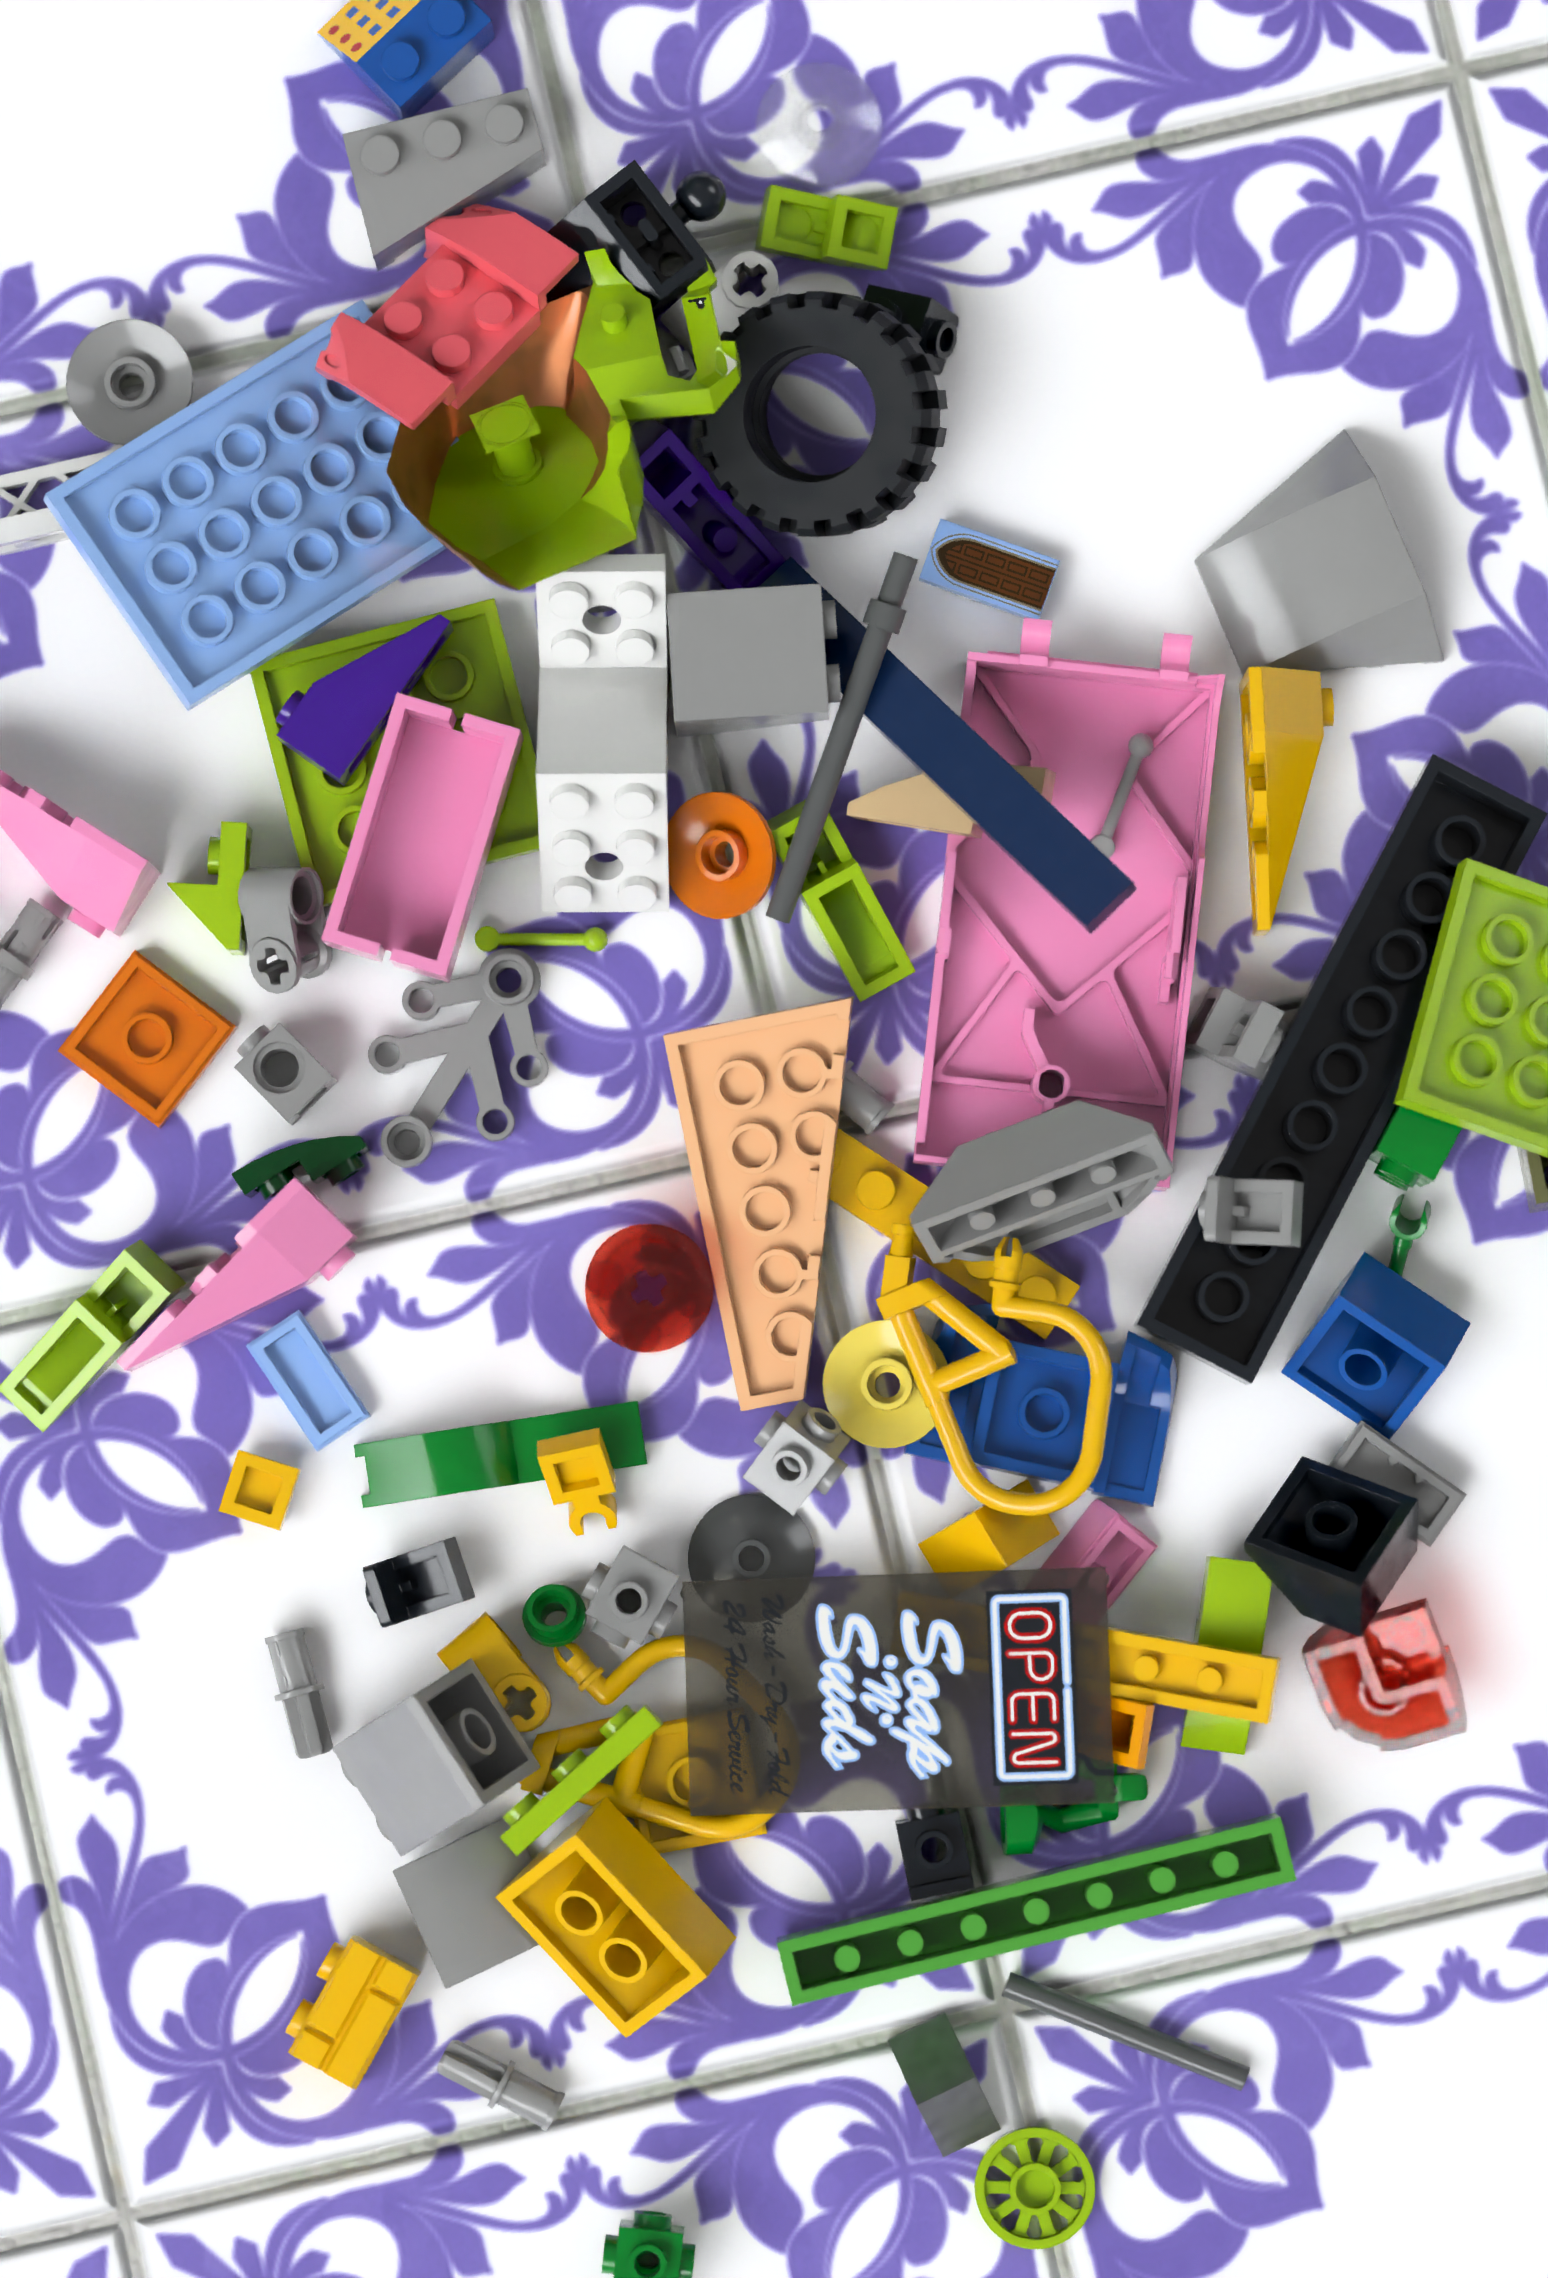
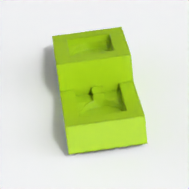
(826, 229)

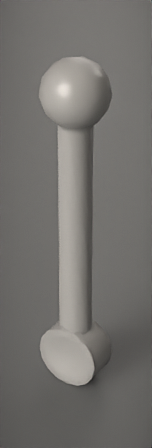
(1139, 747)

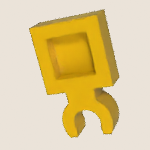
(581, 1474)

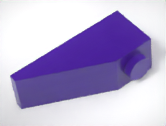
(697, 514)
(351, 706)

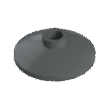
(744, 1523)

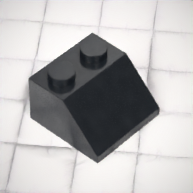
(1335, 1543)

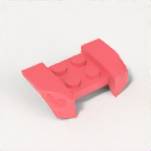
(452, 317)

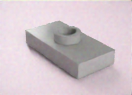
(1383, 1462)

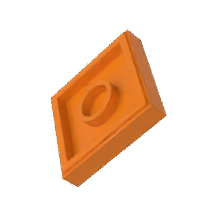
(147, 1039)

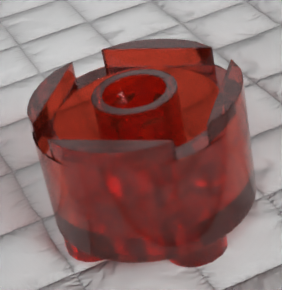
(613, 1282)

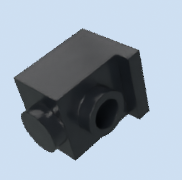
(939, 1877)

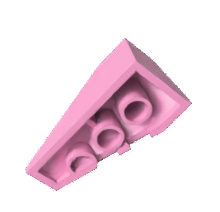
(78, 861)
(276, 1255)

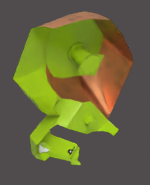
(547, 440)

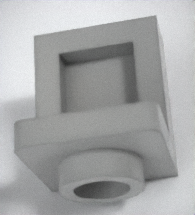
(1252, 1211)

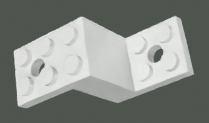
(603, 736)

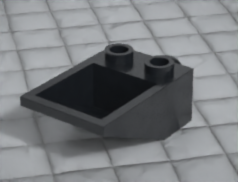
(641, 248)

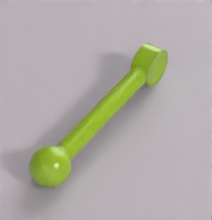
(489, 939)

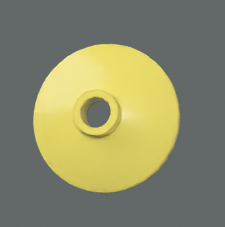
(852, 1391)

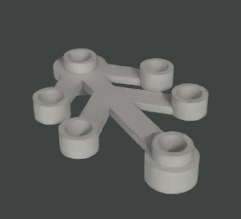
(466, 1048)

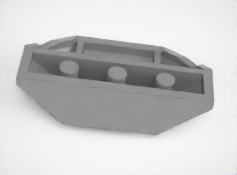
(1039, 1182)

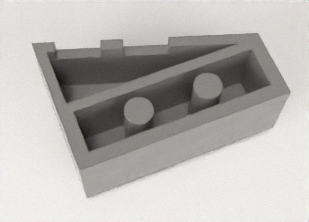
(438, 165)

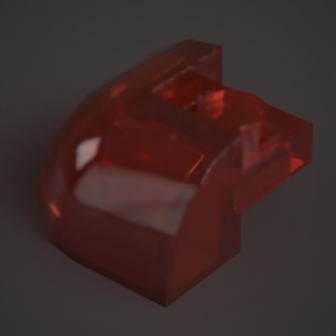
(1392, 1683)

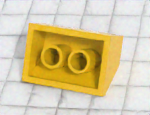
(616, 1918)

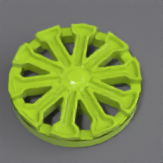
(1034, 2188)

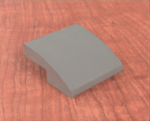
(456, 1903)

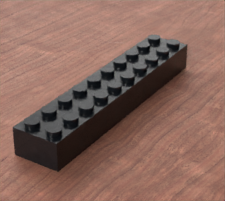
(1335, 1070)

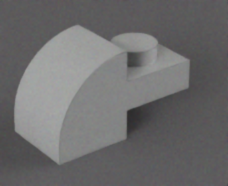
(1237, 1031)

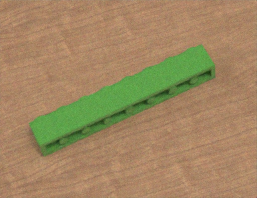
(1035, 1908)

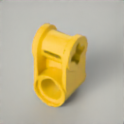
(500, 1666)

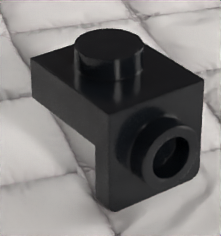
(925, 315)
(417, 1582)

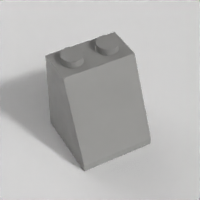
(750, 658)
(435, 1758)

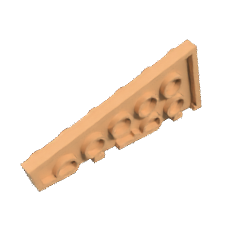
(761, 1146)

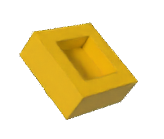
(259, 1490)

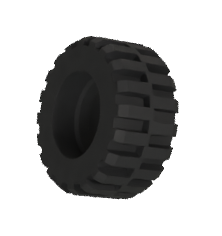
(903, 432)

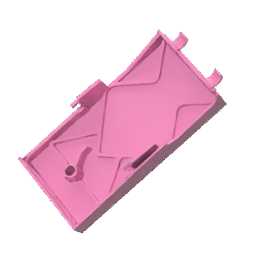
(1020, 992)

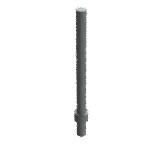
(883, 618)

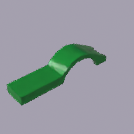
(490, 1453)

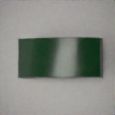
(322, 1159)

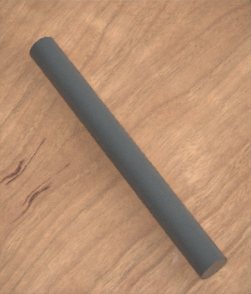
(1125, 2031)

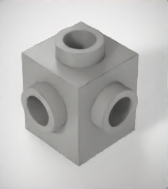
(798, 1456)
(649, 1580)

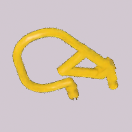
(897, 1303)
(629, 1772)

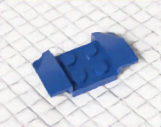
(1034, 1414)

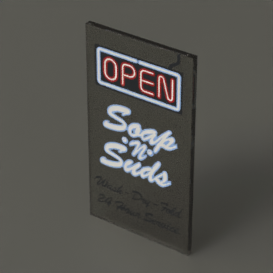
(898, 1691)

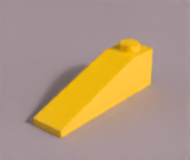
(1280, 744)

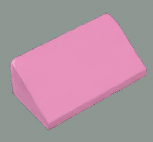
(1107, 1541)

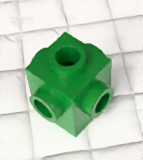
(652, 2233)

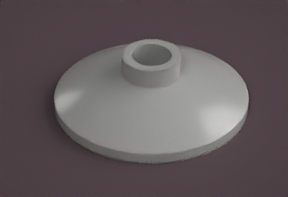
(111, 356)

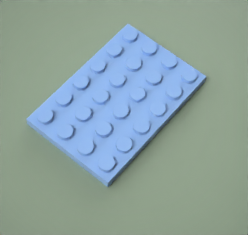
(246, 519)

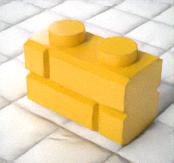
(352, 2011)

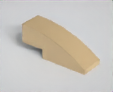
(923, 806)

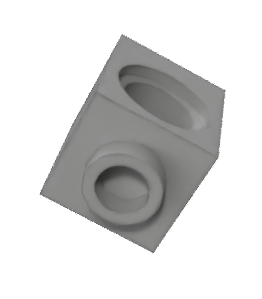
(306, 1089)

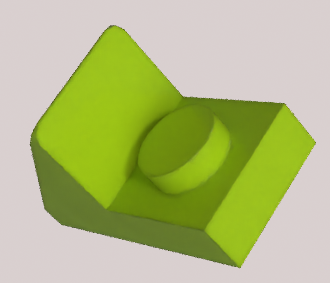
(218, 904)

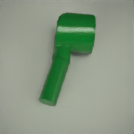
(1405, 1232)

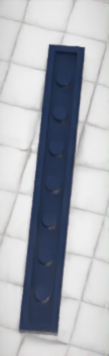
(976, 776)

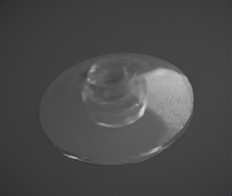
(814, 156)

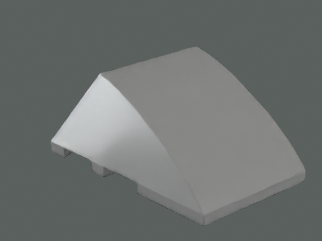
(1320, 575)

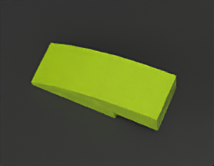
(845, 909)
(91, 1334)
(1230, 1617)

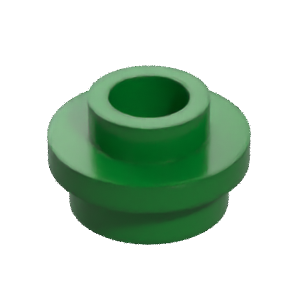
(550, 1599)

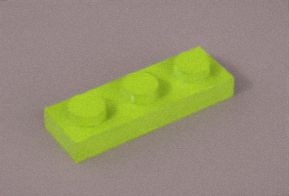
(578, 1776)

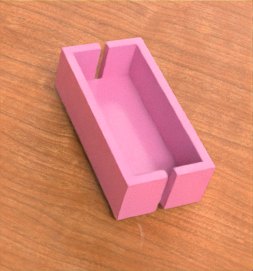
(423, 837)

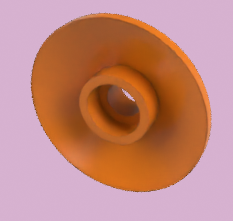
(698, 858)

